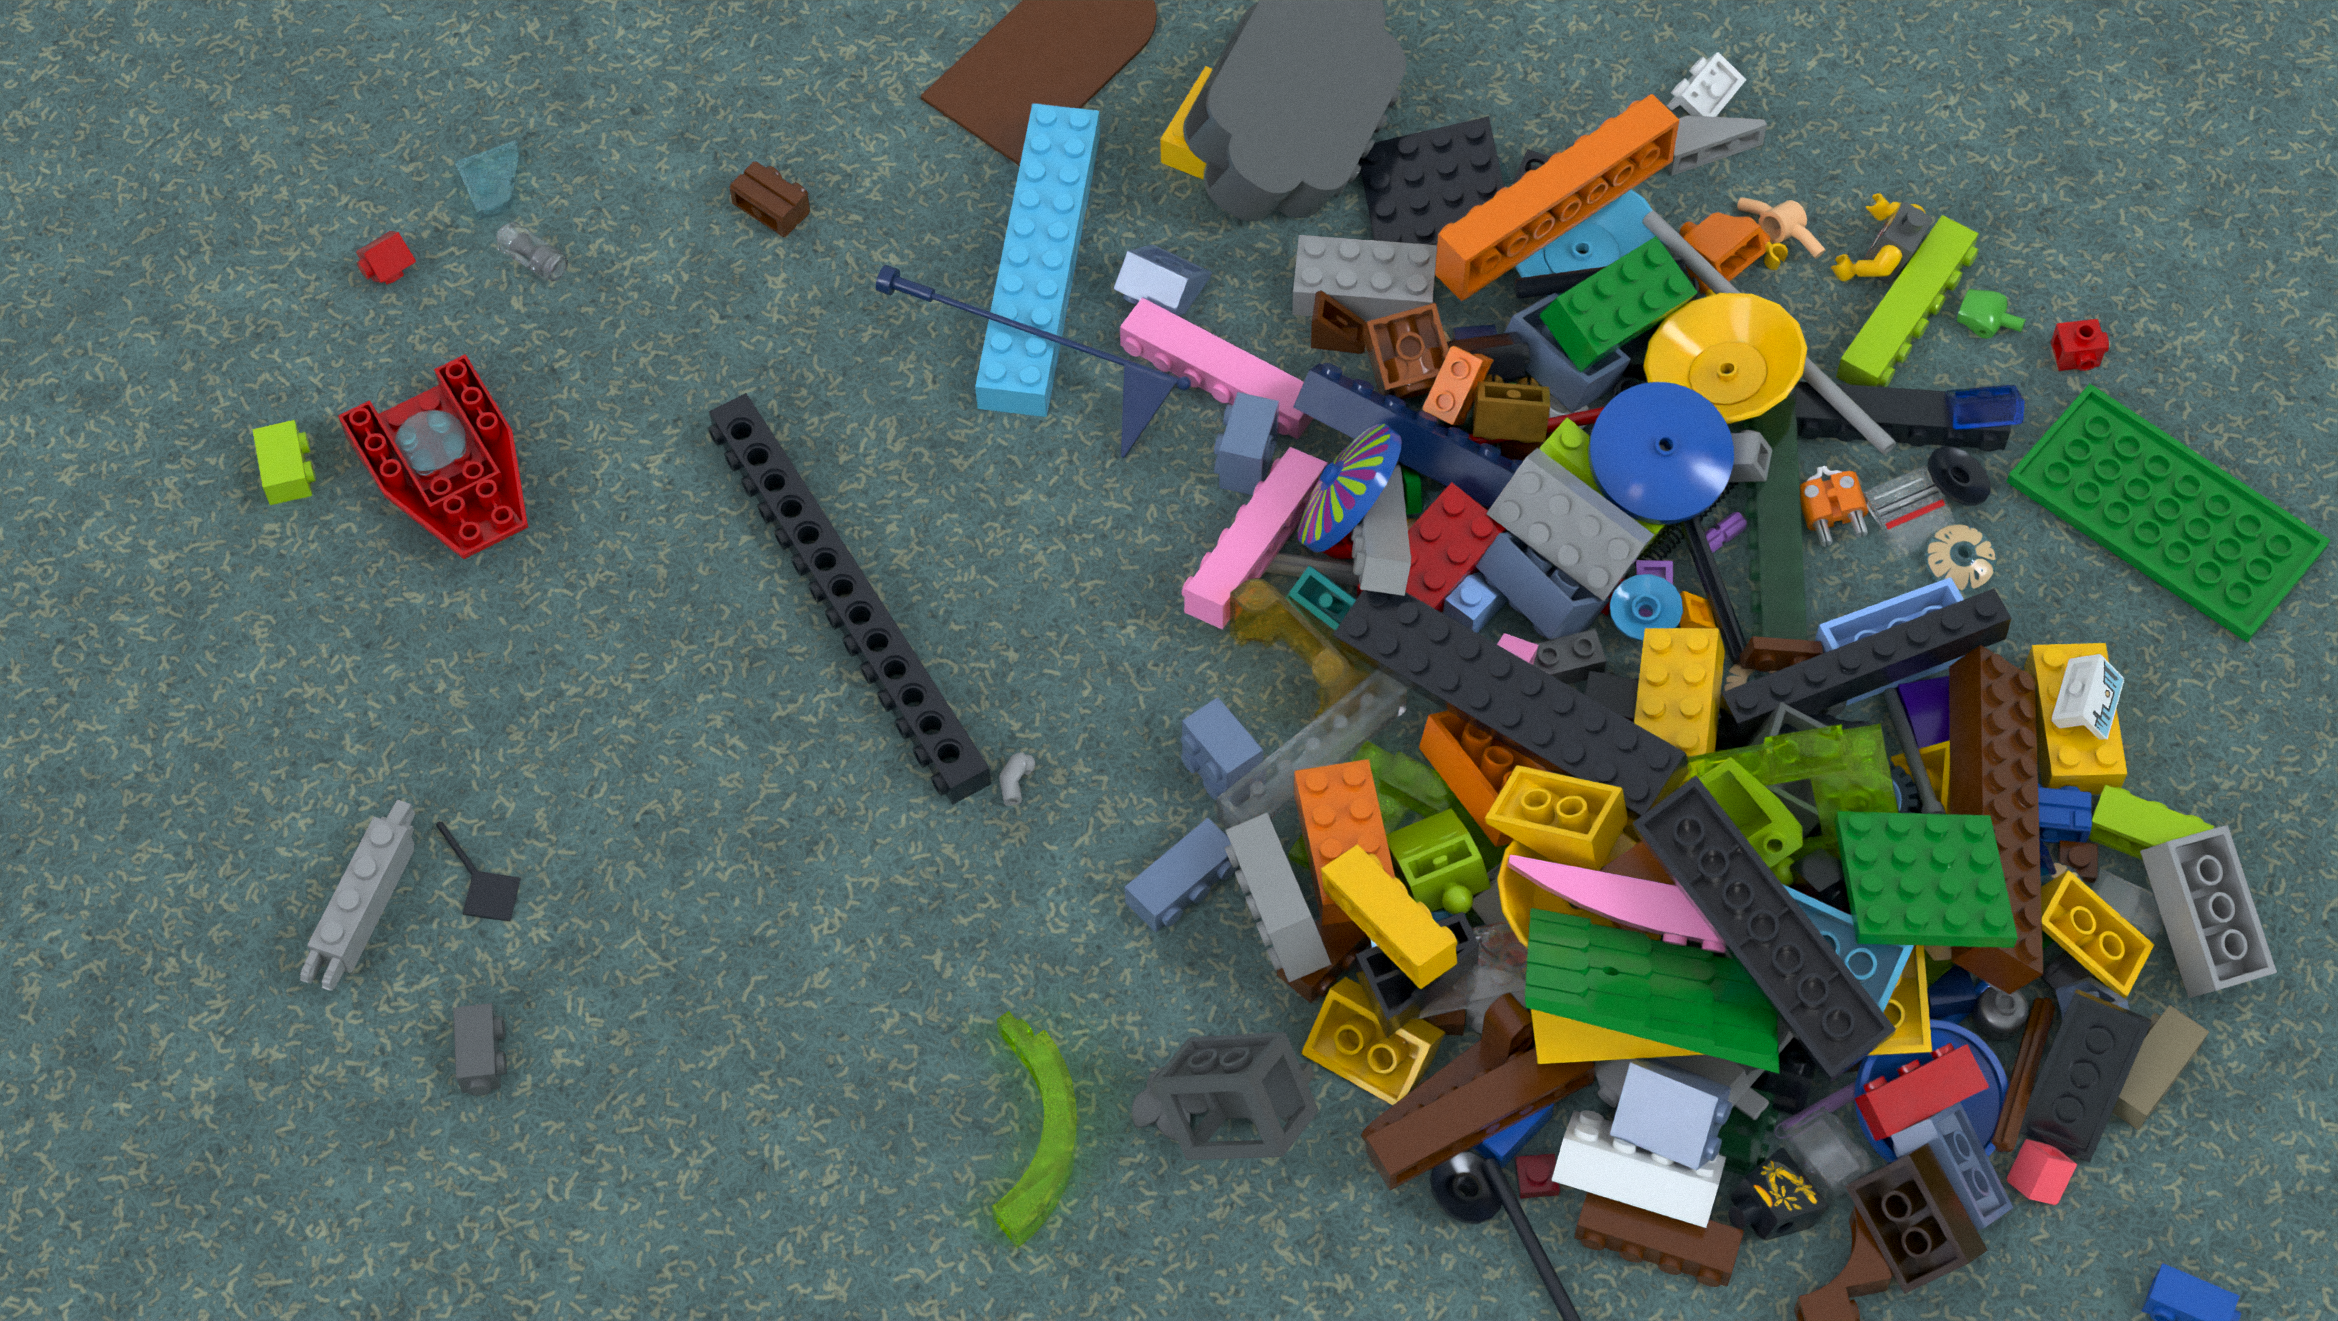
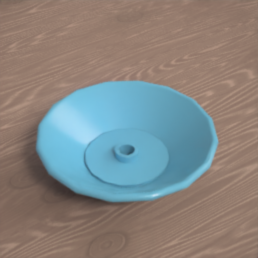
(1602, 236)

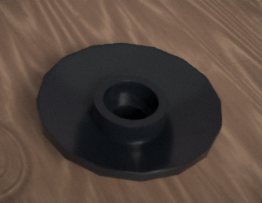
(1959, 476)
(1467, 1175)

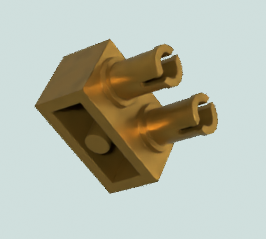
(1511, 410)

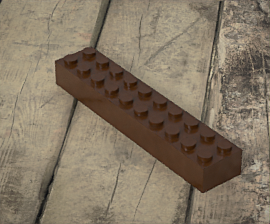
(1998, 777)

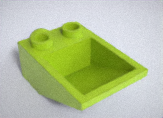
(1757, 815)
(1439, 862)

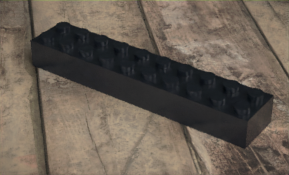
(1510, 698)

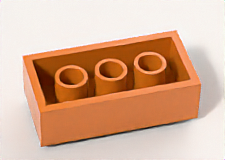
(1471, 765)
(1336, 813)

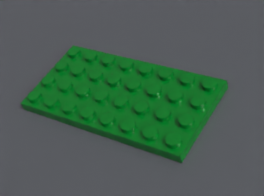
(2168, 512)

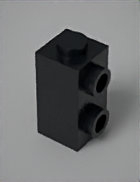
(1505, 349)

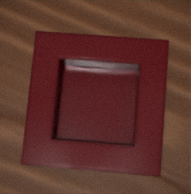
(1535, 1176)

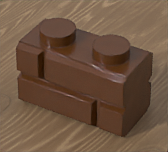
(770, 198)

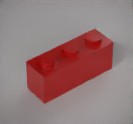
(1920, 1090)

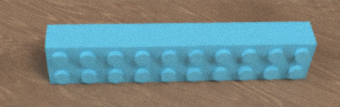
(1038, 259)

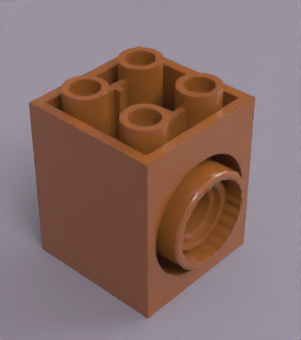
(1406, 351)

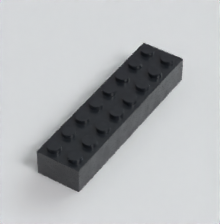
(1763, 929)

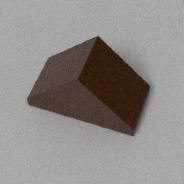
(1336, 326)

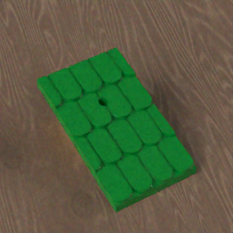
(1634, 997)

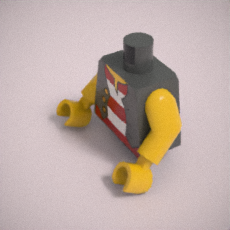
(1893, 244)

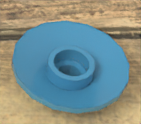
(1648, 593)

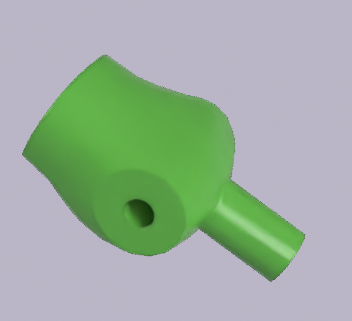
(1985, 312)

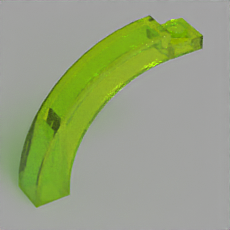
(1044, 1182)

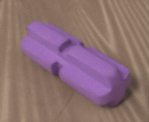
(1725, 530)

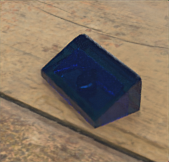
(1985, 407)

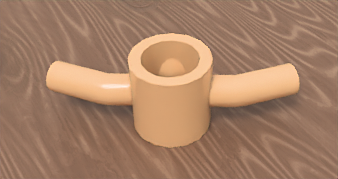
(1783, 222)

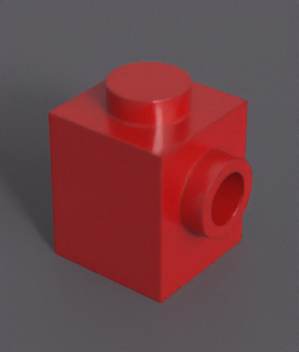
(385, 258)
(2079, 345)

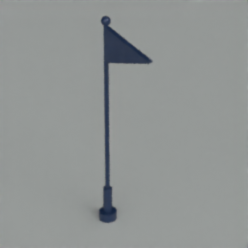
(1143, 386)

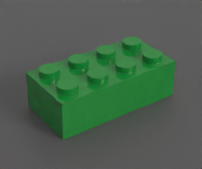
(1618, 303)

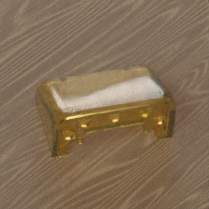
(1269, 614)

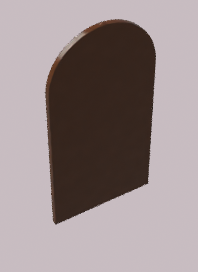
(1040, 56)

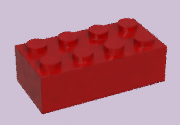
(1447, 545)

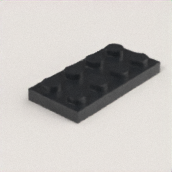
(2083, 1074)

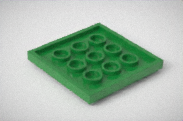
(1924, 879)

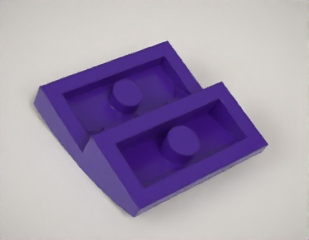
(1927, 709)

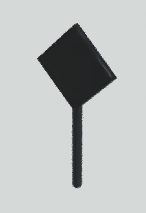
(489, 893)

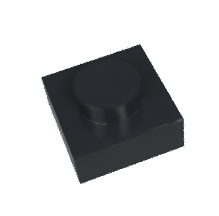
(2063, 971)

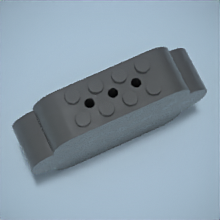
(1294, 105)

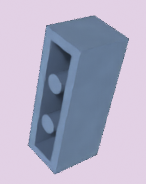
(1180, 876)

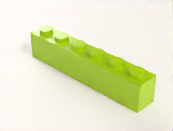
(1908, 305)

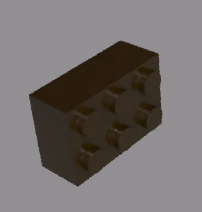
(1916, 1218)

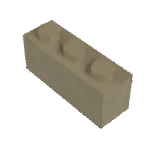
(2161, 1059)

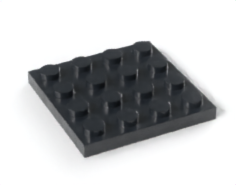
(1429, 180)

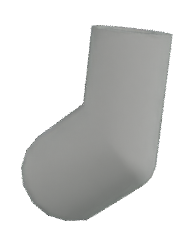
(1011, 774)

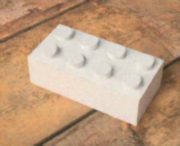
(1629, 1174)

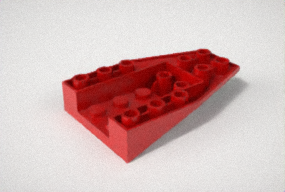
(475, 496)

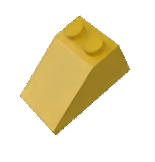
(1560, 816)
(1909, 1010)

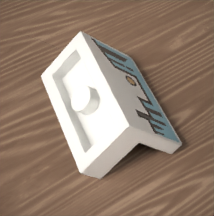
(2088, 695)

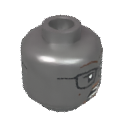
(2000, 1014)

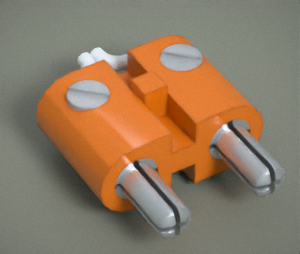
(1833, 501)

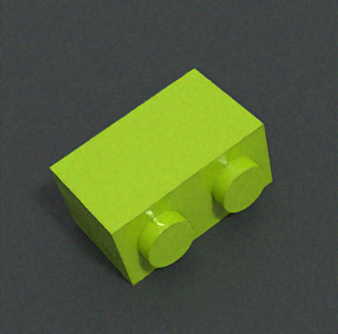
(283, 462)

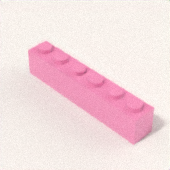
(1210, 362)
(1254, 537)

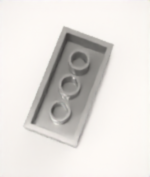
(1363, 275)
(1570, 524)
(1275, 898)
(2208, 911)

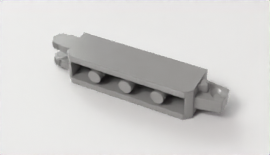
(361, 896)

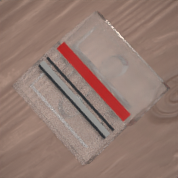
(1908, 512)

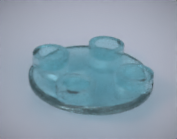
(431, 440)

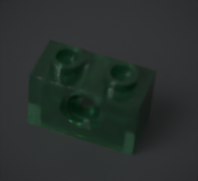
(1742, 1151)

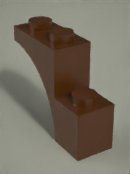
(1863, 1275)

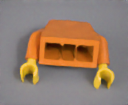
(1731, 245)

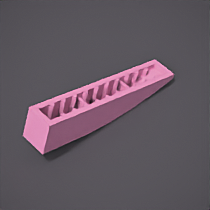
(1622, 899)

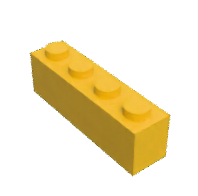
(1390, 915)

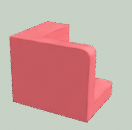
(2041, 1172)

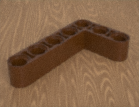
(1504, 1032)

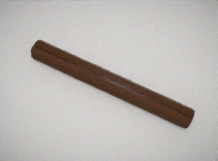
(2023, 1075)

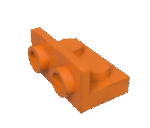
(1456, 385)

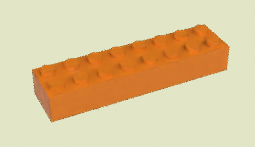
(1556, 197)

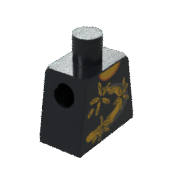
(1776, 1199)

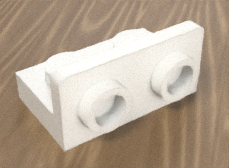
(1709, 87)

